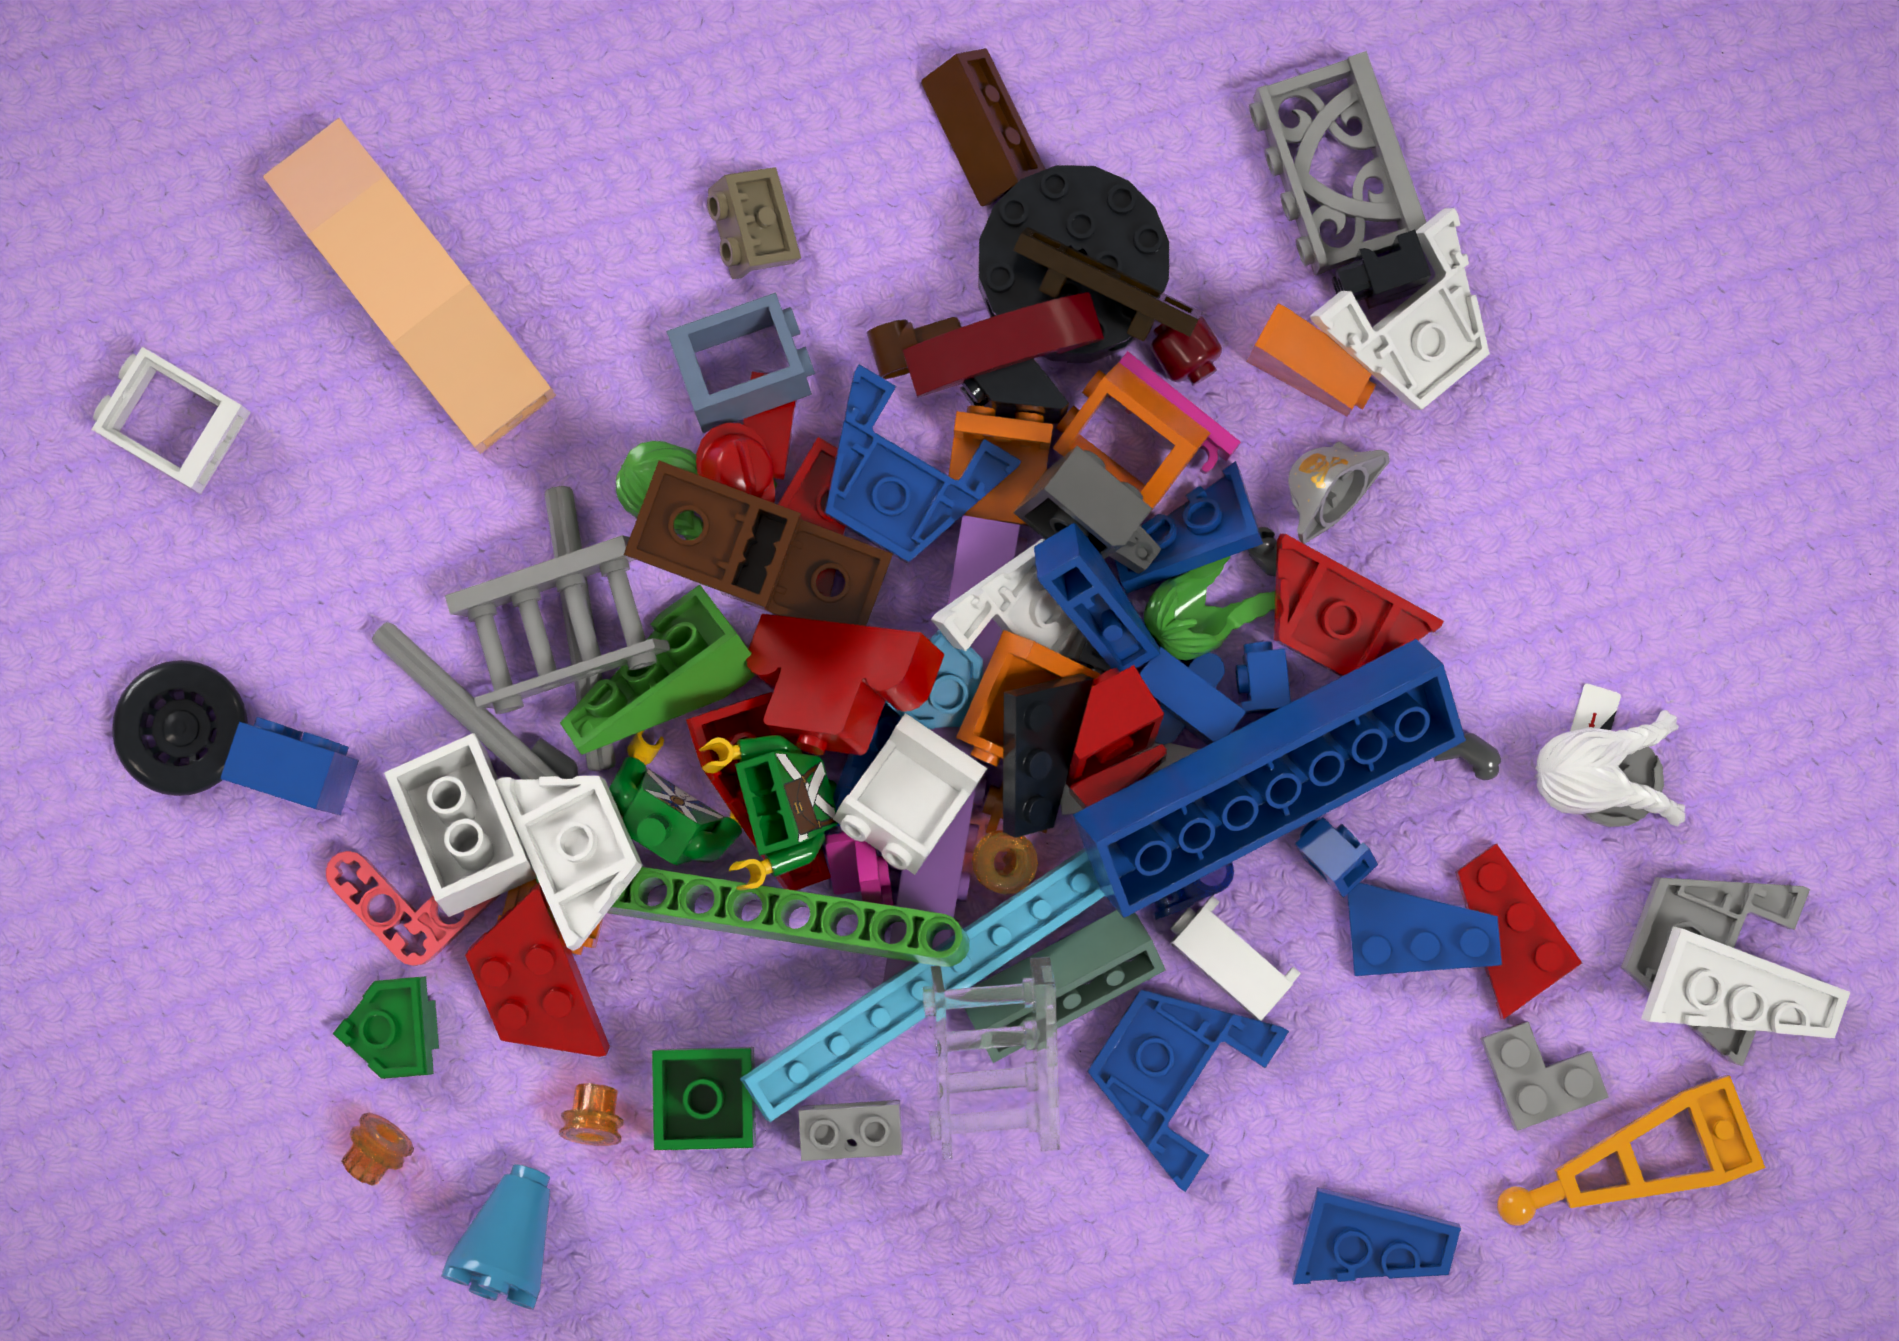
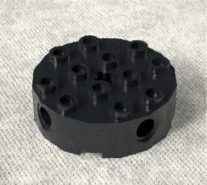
(1088, 213)

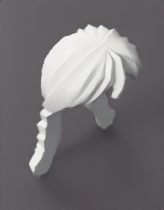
(1583, 772)

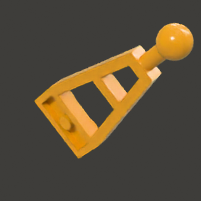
(1719, 1126)

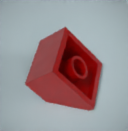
(1116, 724)

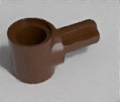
(892, 338)

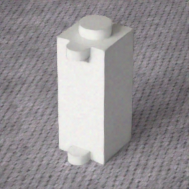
(1230, 960)

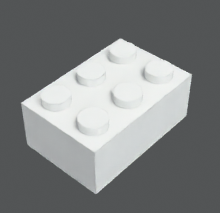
(460, 825)

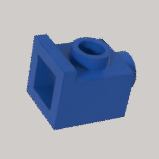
(1263, 678)
(1335, 854)

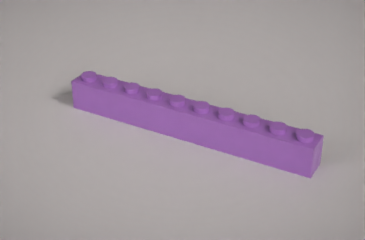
(940, 881)

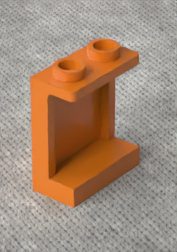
(1013, 665)

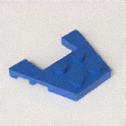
(892, 493)
(1157, 1059)

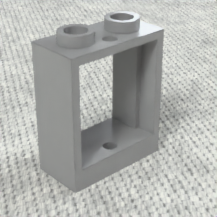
(871, 1124)

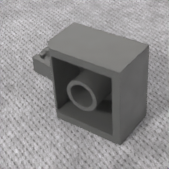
(1100, 505)

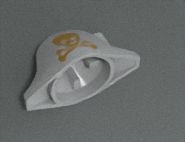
(1330, 483)

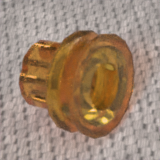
(1020, 862)
(592, 1116)
(375, 1149)

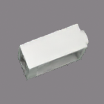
(210, 446)

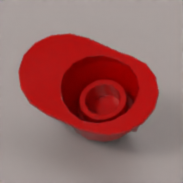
(738, 459)

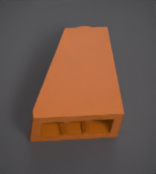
(1311, 362)

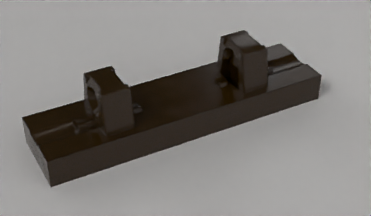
(1069, 263)

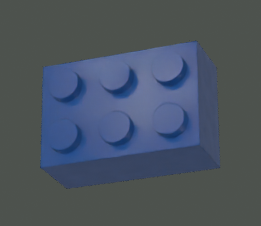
(279, 764)

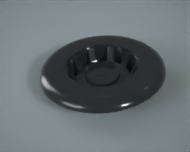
(178, 728)

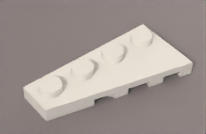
(1728, 988)

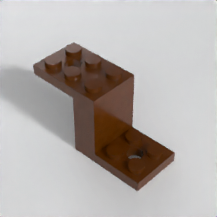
(754, 550)

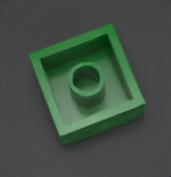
(702, 1098)

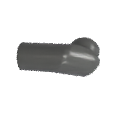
(1477, 753)

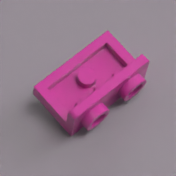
(858, 869)

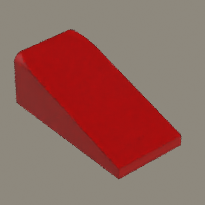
(1117, 777)

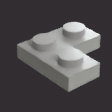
(1536, 1090)

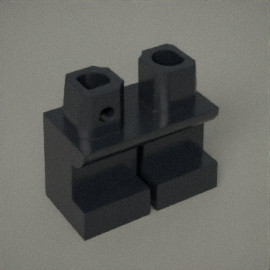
(1385, 277)

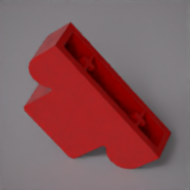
(837, 678)

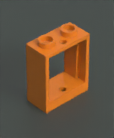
(1152, 409)

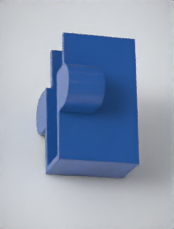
(1191, 698)

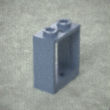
(751, 396)

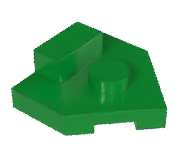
(394, 1028)

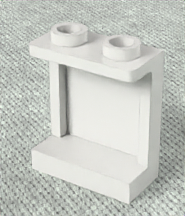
(909, 795)

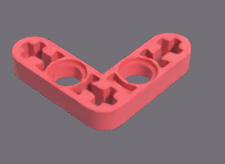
(423, 920)

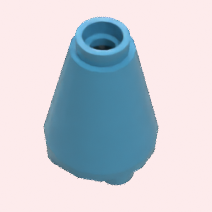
(506, 1241)

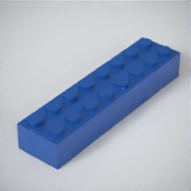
(1270, 777)

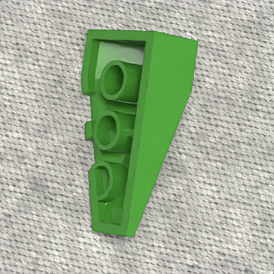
(699, 669)

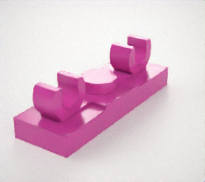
(1219, 442)

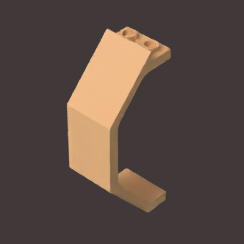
(409, 285)

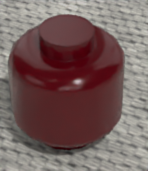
(1186, 356)

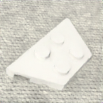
(573, 846)

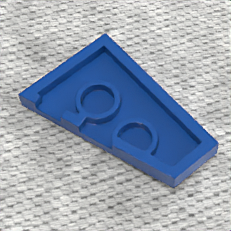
(1199, 532)
(1416, 934)
(1370, 1239)

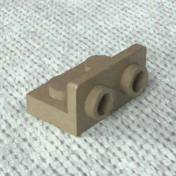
(752, 221)

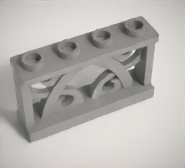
(1358, 101)

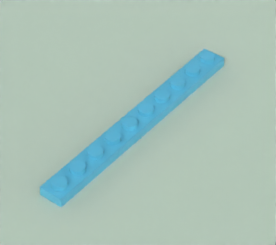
(899, 1000)

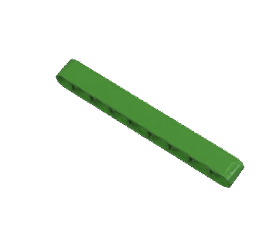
(776, 910)

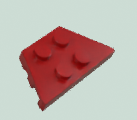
(1337, 613)
(535, 982)

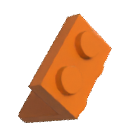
(1022, 437)

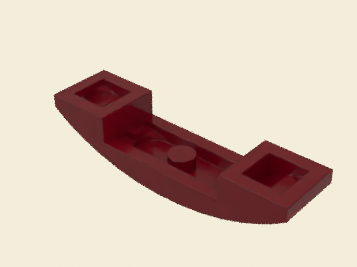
(1002, 342)

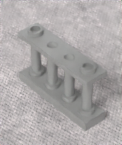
(524, 591)

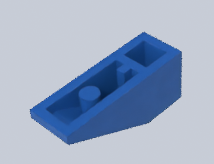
(1093, 598)

